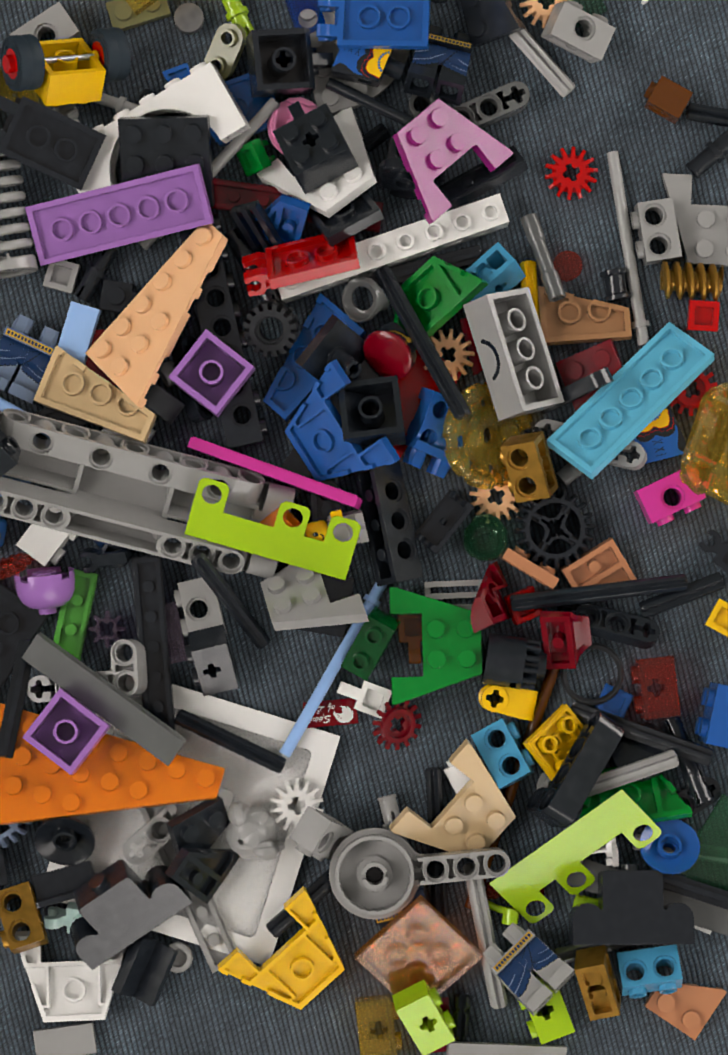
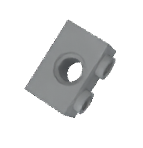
(51, 20)
(561, 31)
(190, 592)

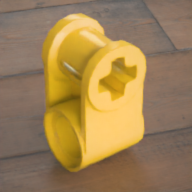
(512, 702)

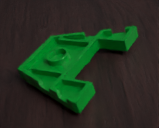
(448, 645)

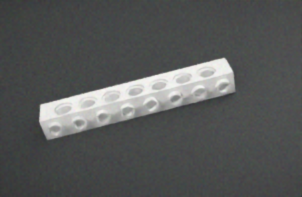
(412, 242)

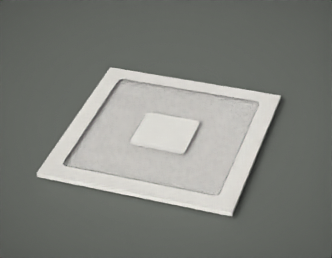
(254, 886)

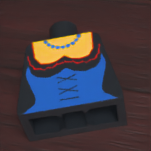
(366, 66)
(661, 439)

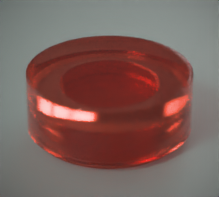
(568, 265)

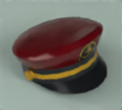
(390, 351)

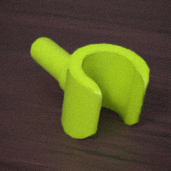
(508, 913)

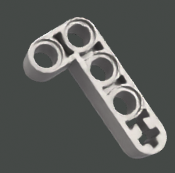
(117, 676)

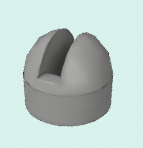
(164, 371)

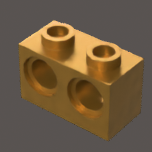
(537, 467)
(26, 915)
(597, 982)

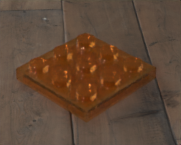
(416, 948)

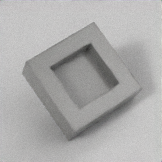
(62, 276)

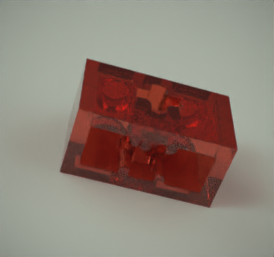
(667, 699)

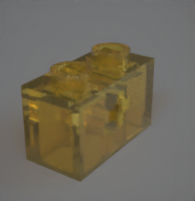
(373, 1009)

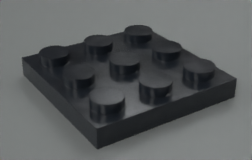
(165, 144)

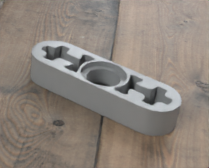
(137, 839)

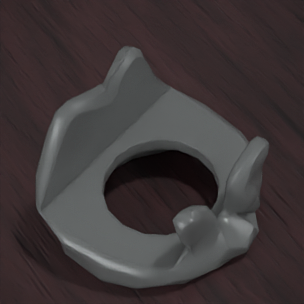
(379, 304)

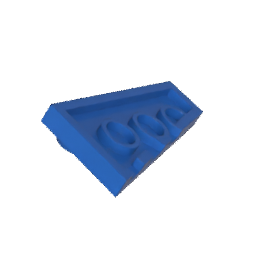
(293, 382)

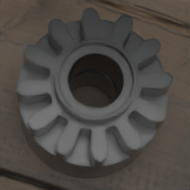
(513, 661)

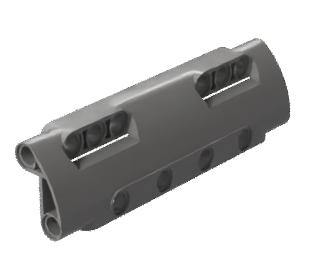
(123, 495)

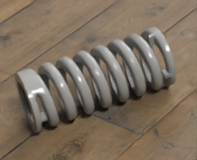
(25, 263)

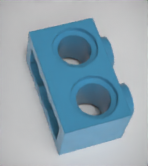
(496, 758)
(647, 962)

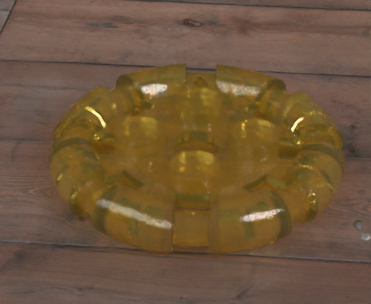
(475, 448)

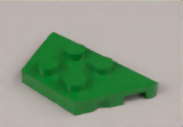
(439, 292)
(654, 797)

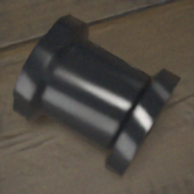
(615, 285)

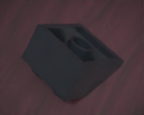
(372, 411)

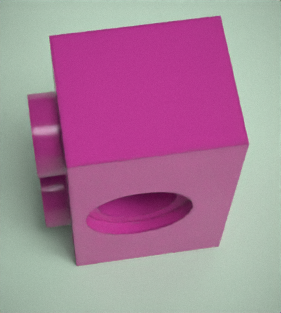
(653, 504)

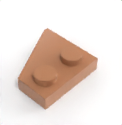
(598, 566)
(687, 1007)

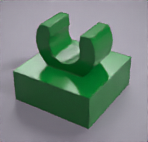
(254, 157)

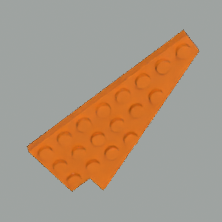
(111, 779)

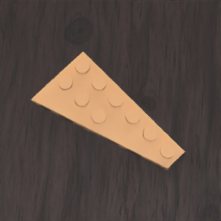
(153, 321)

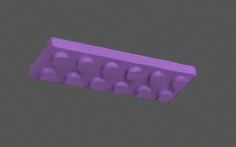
(119, 214)

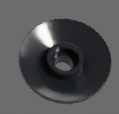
(64, 840)

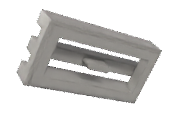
(427, 585)

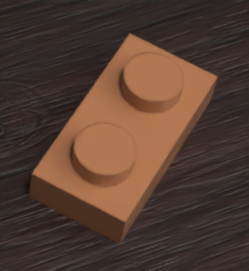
(540, 573)

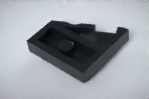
(202, 870)

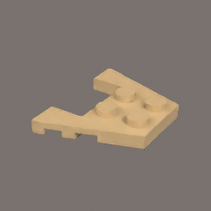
(470, 819)

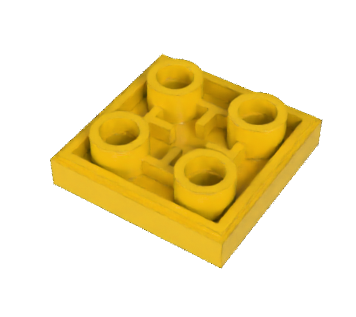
(554, 740)

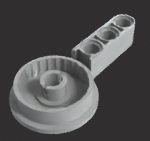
(402, 871)

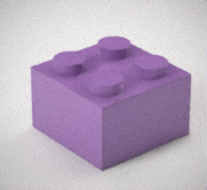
(211, 373)
(66, 731)

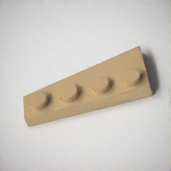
(89, 397)

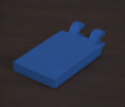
(377, 24)

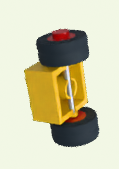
(66, 68)

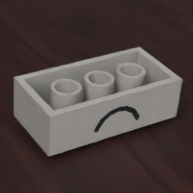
(513, 353)

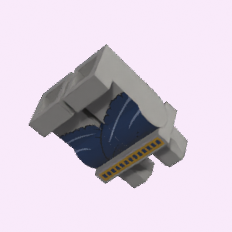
(527, 957)

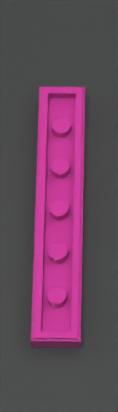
(275, 472)

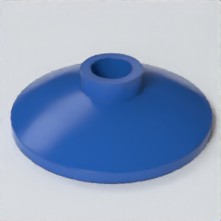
(678, 837)

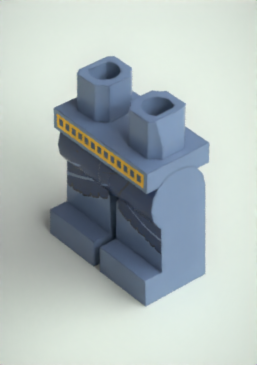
(26, 354)

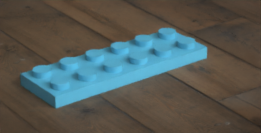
(631, 401)

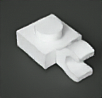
(368, 697)

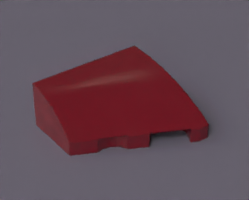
(488, 604)

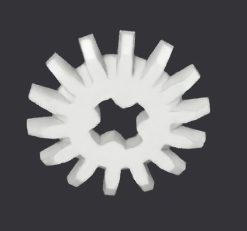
(286, 798)

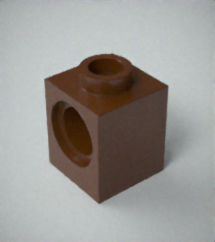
(667, 99)

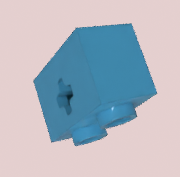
(497, 269)

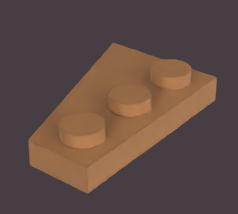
(582, 320)

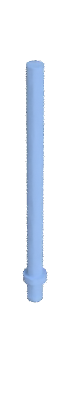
(330, 673)

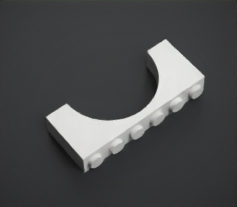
(197, 94)

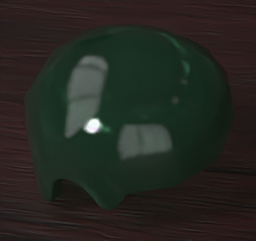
(485, 538)

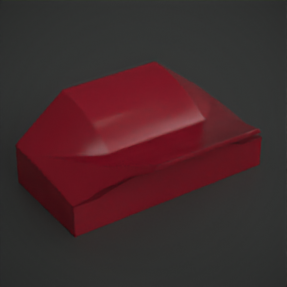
(564, 638)

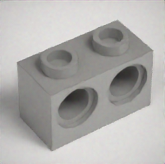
(665, 231)
(319, 834)

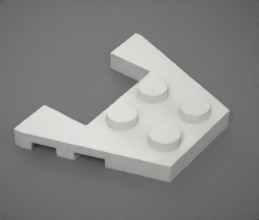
(340, 191)
(70, 988)

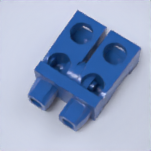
(426, 434)

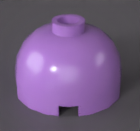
(45, 588)

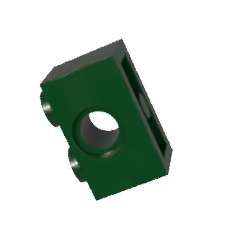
(370, 643)

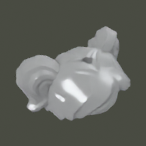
(255, 828)

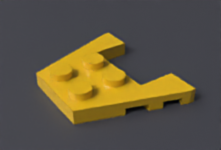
(300, 966)

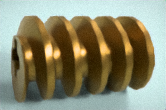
(691, 281)

